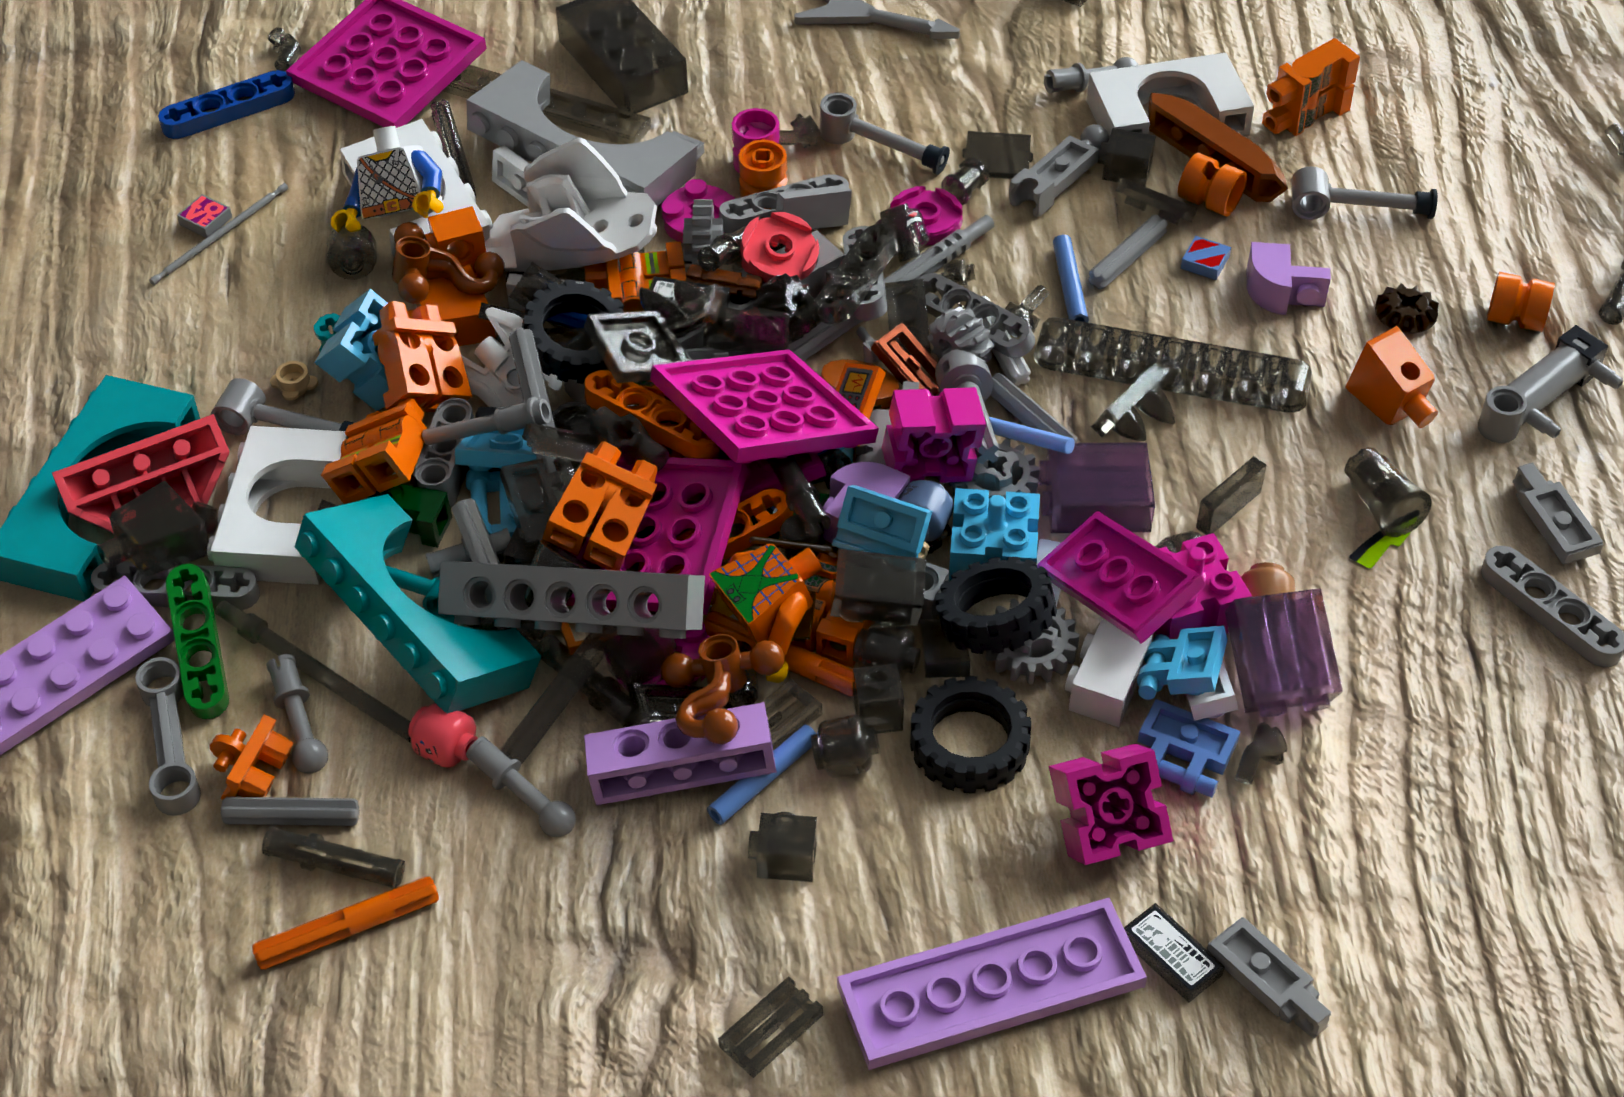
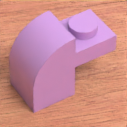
(1276, 283)
(868, 475)

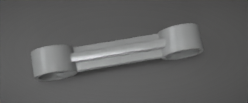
(167, 736)

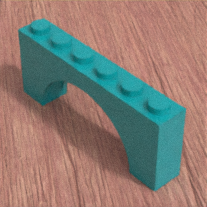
(35, 538)
(447, 660)

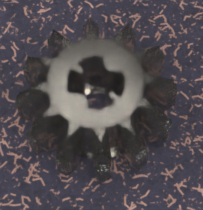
(791, 297)

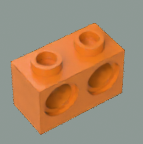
(458, 234)

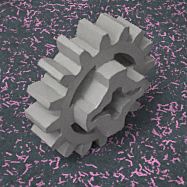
(700, 229)
(1005, 473)
(1042, 656)

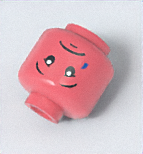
(442, 736)

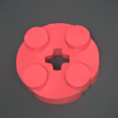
(770, 231)

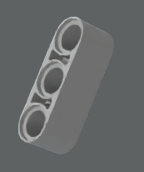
(437, 462)

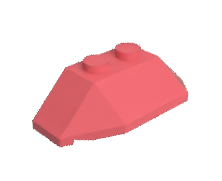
(184, 457)

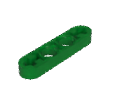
(201, 639)

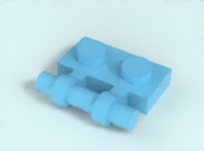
(1185, 663)

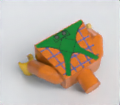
(766, 594)

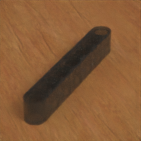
(1188, 365)

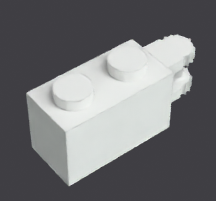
(1107, 674)

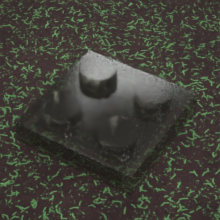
(633, 343)

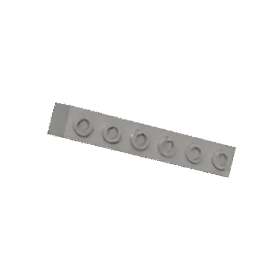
(464, 587)

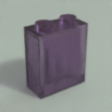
(1101, 479)
(1283, 652)

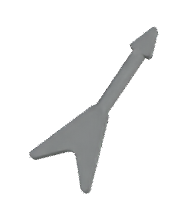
(862, 13)

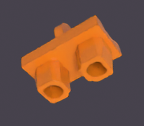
(264, 745)

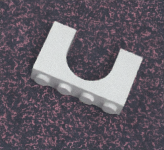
(1207, 81)
(453, 191)
(267, 464)

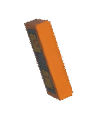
(861, 386)

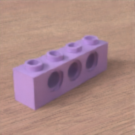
(662, 759)

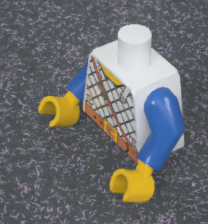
(391, 183)

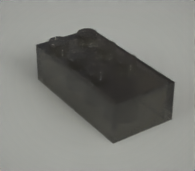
(622, 52)

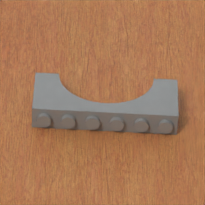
(512, 115)

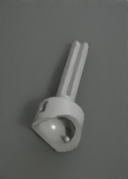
(968, 371)

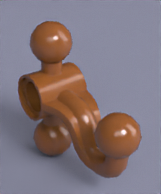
(418, 262)
(725, 673)

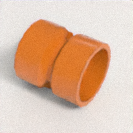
(762, 167)
(1215, 185)
(1520, 301)

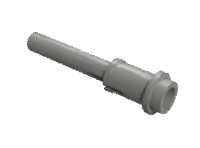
(504, 420)

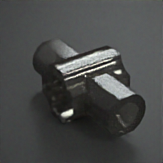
(620, 429)

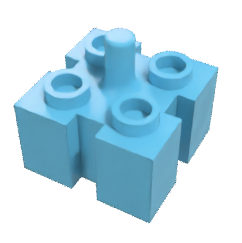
(352, 351)
(993, 527)

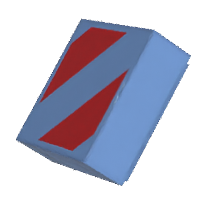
(1205, 257)

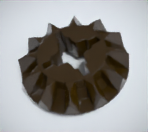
(1407, 319)

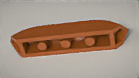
(1195, 130)

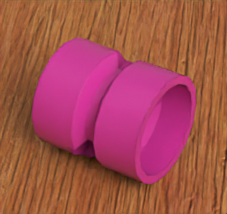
(751, 126)

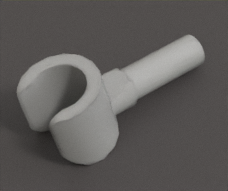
(869, 355)

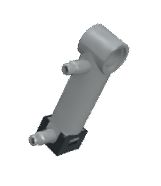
(1572, 362)

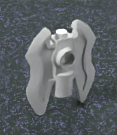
(499, 381)

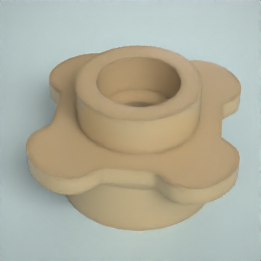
(293, 380)

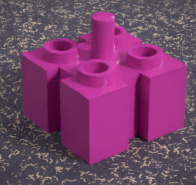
(934, 433)
(1209, 605)
(1111, 803)

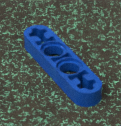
(266, 92)

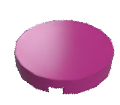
(938, 208)

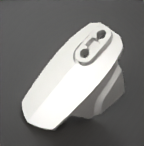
(574, 214)

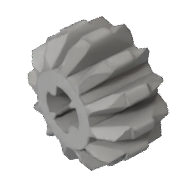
(960, 331)

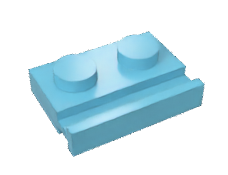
(880, 524)

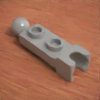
(1057, 169)

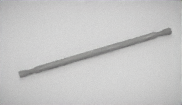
(219, 233)

